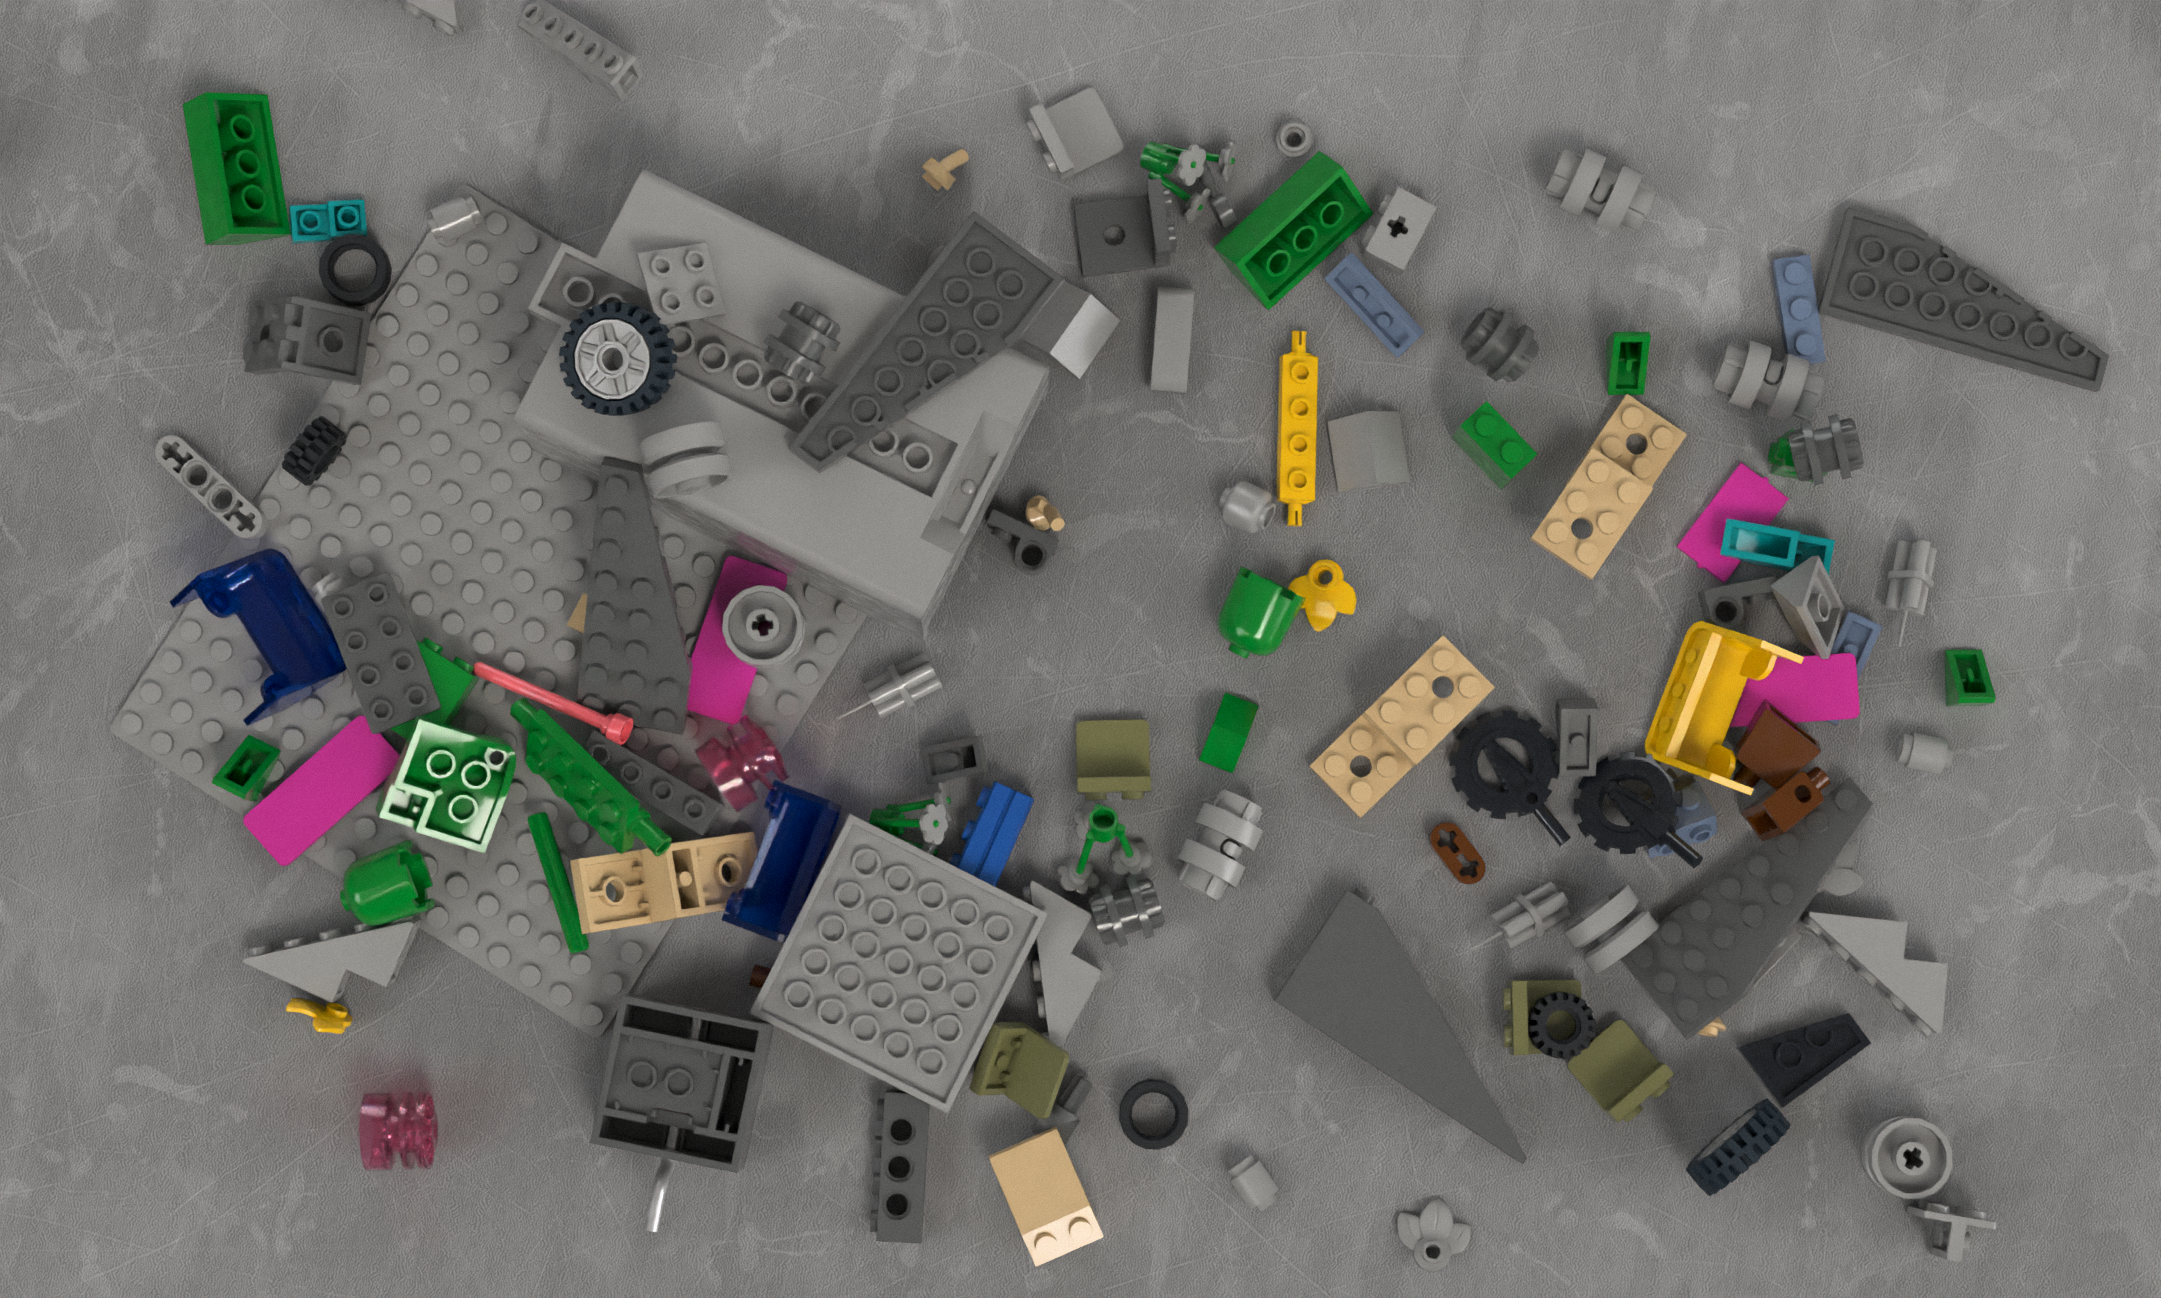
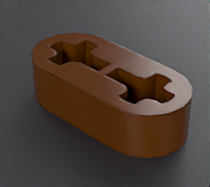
(1464, 848)

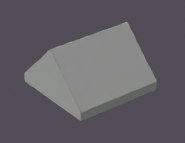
(1071, 329)
(1368, 451)
(1810, 605)

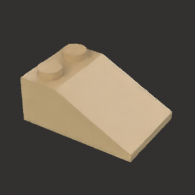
(1046, 1196)

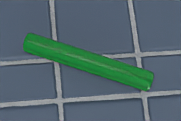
(557, 882)

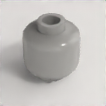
(1247, 507)

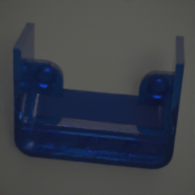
(280, 622)
(785, 862)

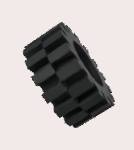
(314, 451)
(1583, 1025)

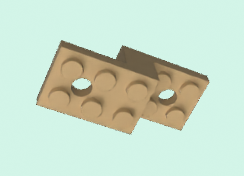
(1608, 487)
(1401, 726)
(661, 887)

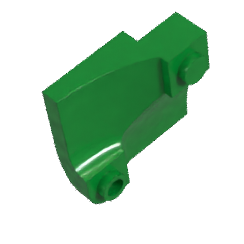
(449, 784)

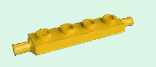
(1297, 428)

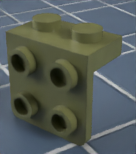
(1113, 758)
(1518, 1000)
(1020, 1066)
(1620, 1072)

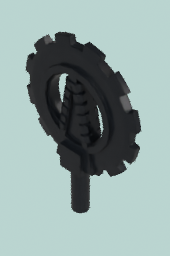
(1523, 788)
(1648, 821)

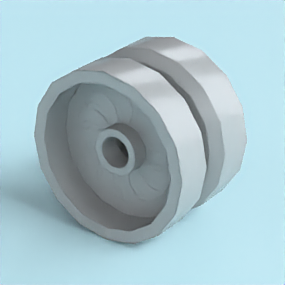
(686, 460)
(758, 606)
(1614, 933)
(1928, 1162)

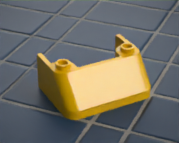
(1704, 697)

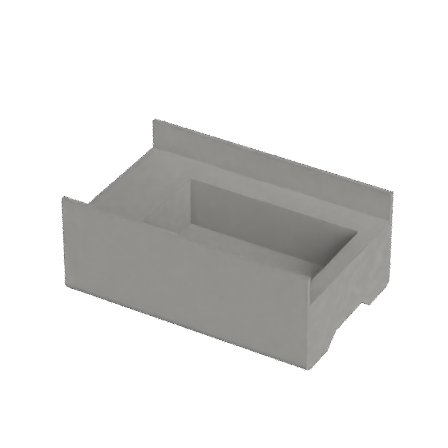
(867, 530)

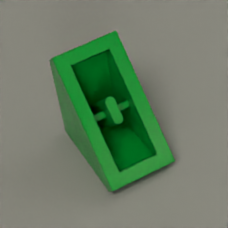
(1627, 362)
(1967, 679)
(1228, 733)
(247, 769)

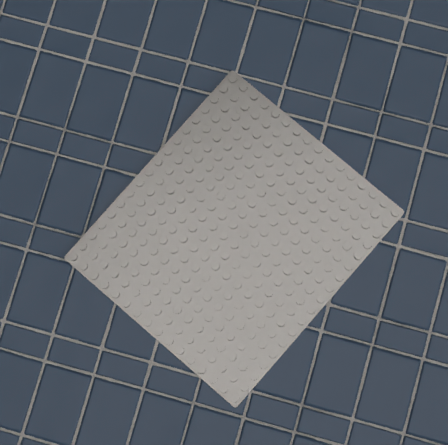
(490, 568)

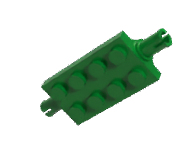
(585, 783)

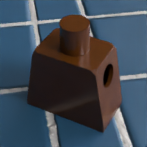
(1773, 748)
(1787, 804)

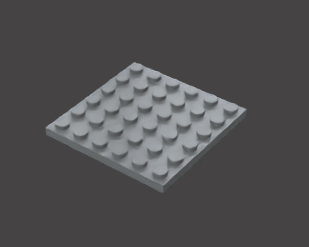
(898, 963)

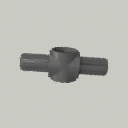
(1065, 1108)

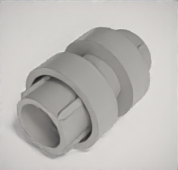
(1625, 202)
(1742, 376)
(1226, 831)

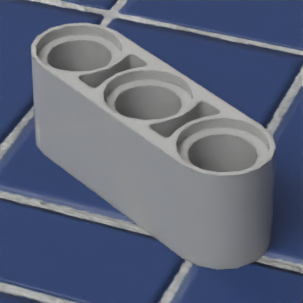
(1172, 339)

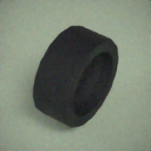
(330, 257)
(1181, 1114)

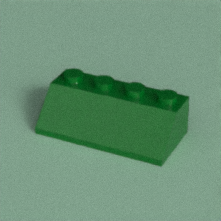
(236, 168)
(1294, 229)

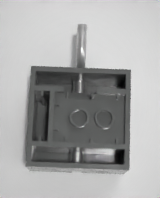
(681, 1088)

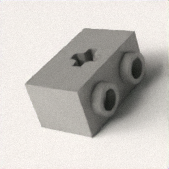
(1414, 217)

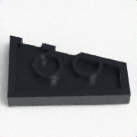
(1804, 1056)

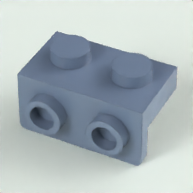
(1696, 819)

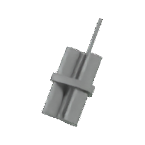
(1910, 579)
(900, 686)
(1529, 916)

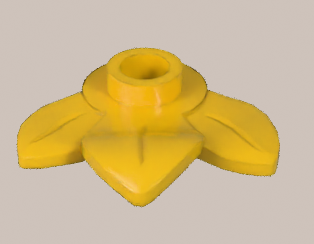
(1321, 599)
(326, 1018)

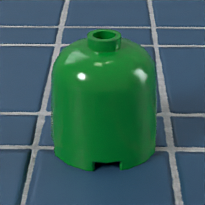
(1257, 614)
(387, 885)

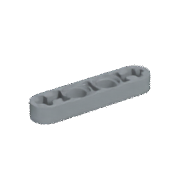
(214, 484)

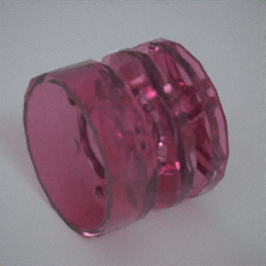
(742, 763)
(405, 1130)

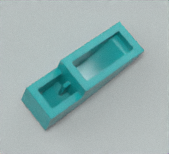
(1773, 546)

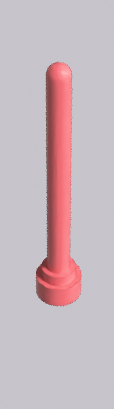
(615, 727)

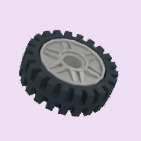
(644, 352)
(1738, 1147)

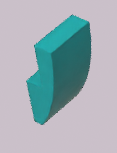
(327, 221)

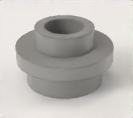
(1293, 128)

